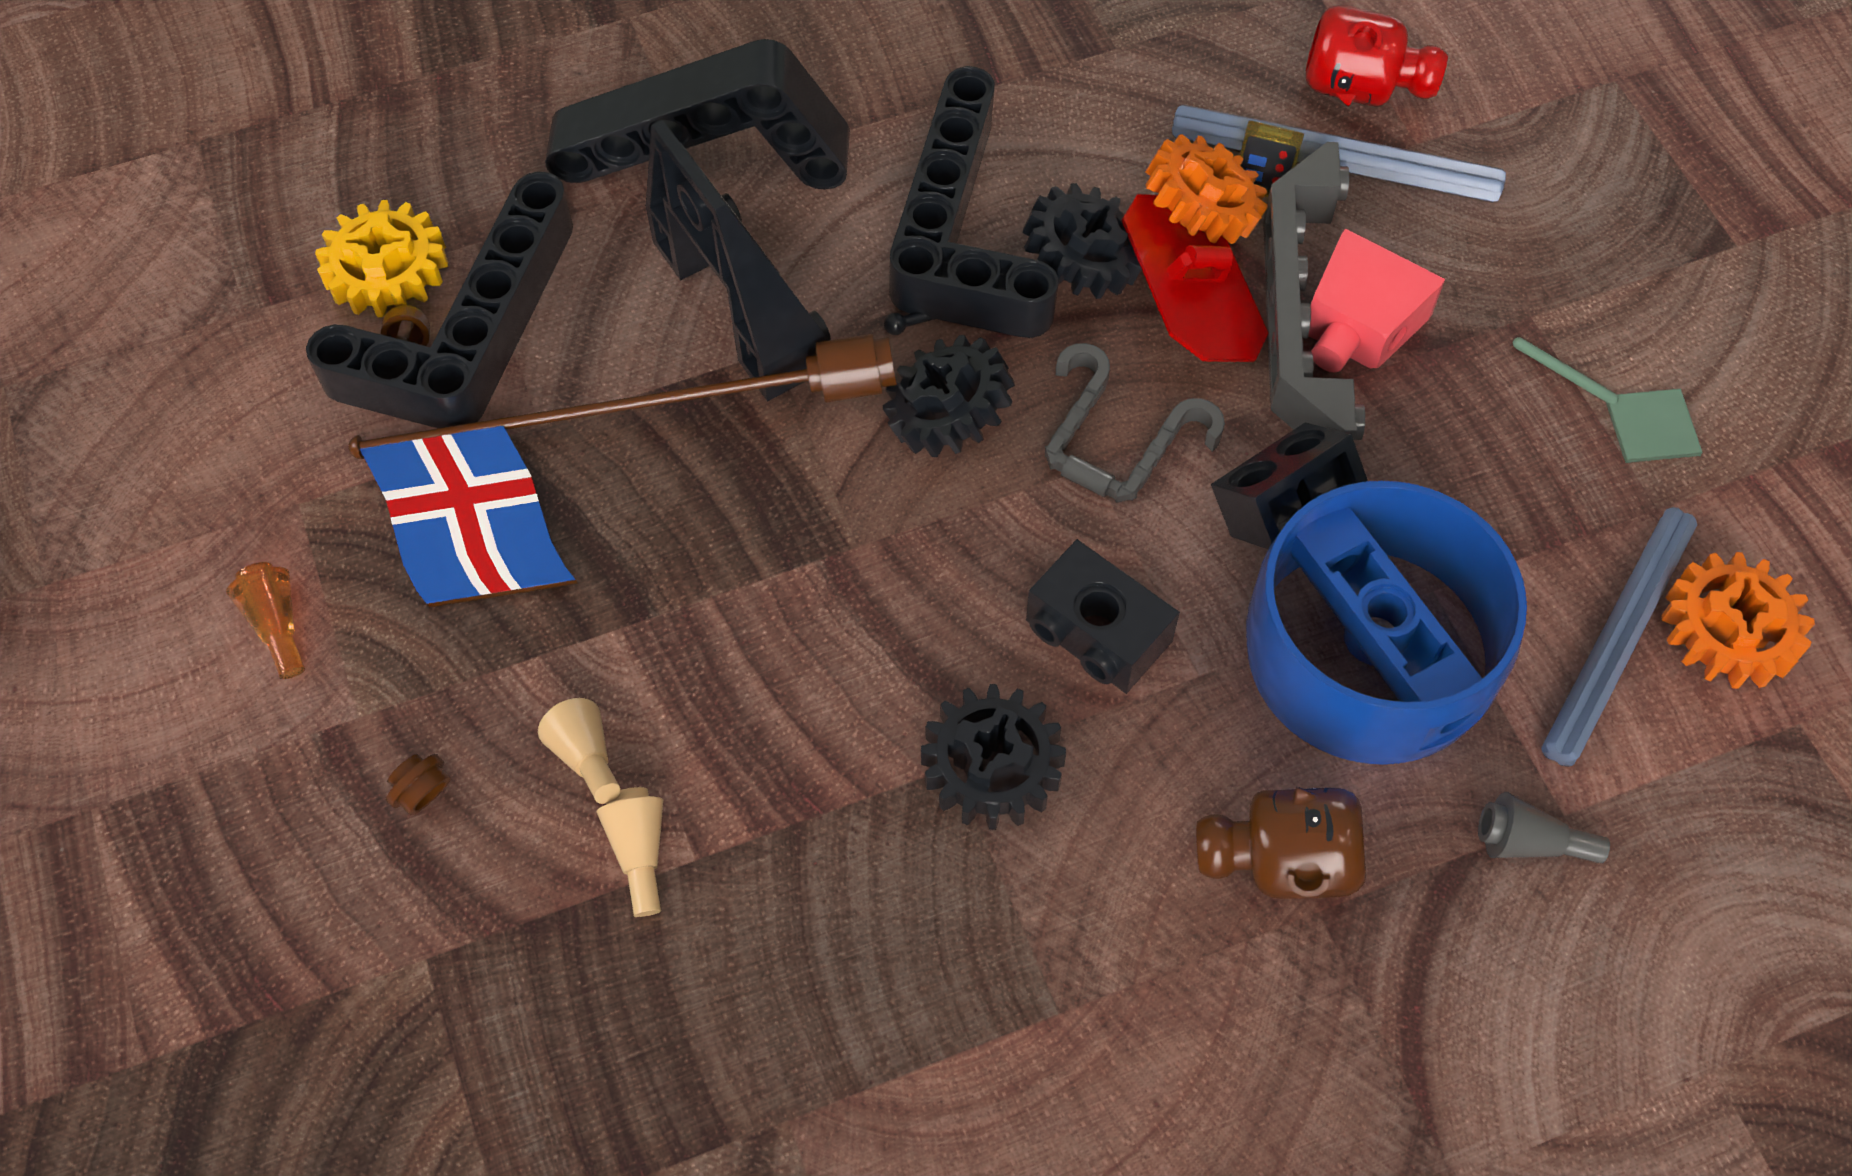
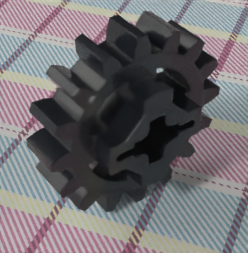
(1082, 240)
(948, 395)
(973, 735)

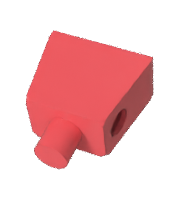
(1368, 304)

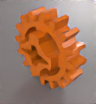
(1206, 189)
(1737, 620)

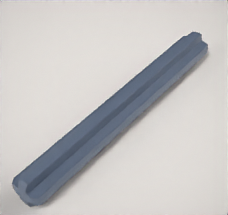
(1619, 638)

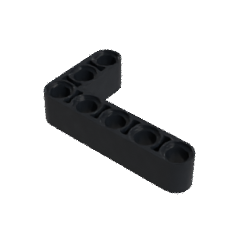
(701, 102)
(927, 264)
(476, 334)

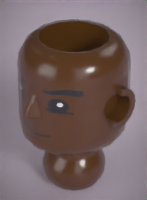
(1293, 843)

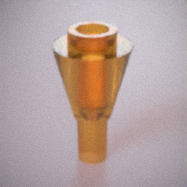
(265, 602)

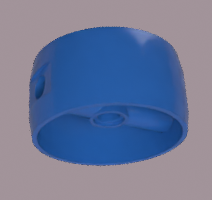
(1343, 551)

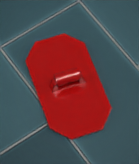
(1195, 286)

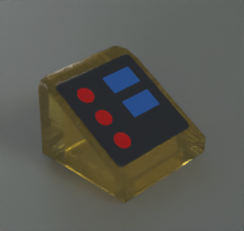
(1270, 152)

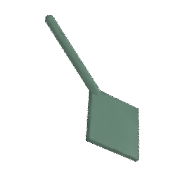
(1646, 423)

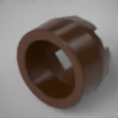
(419, 327)

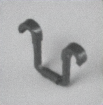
(1095, 478)

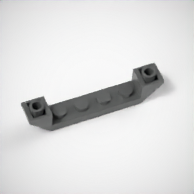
(1301, 197)

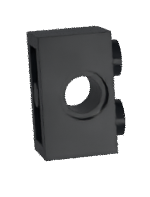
(1089, 585)

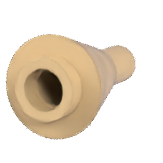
(577, 737)
(634, 833)

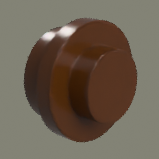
(417, 783)

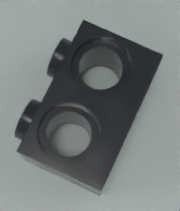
(1283, 478)

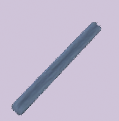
(1360, 156)

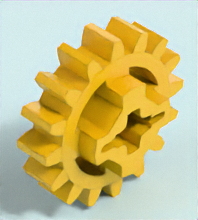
(381, 258)

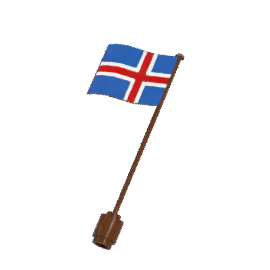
(472, 510)

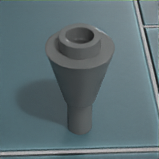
(1523, 831)

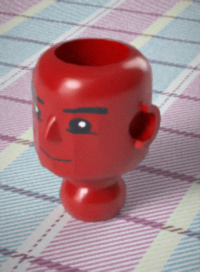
(1366, 55)

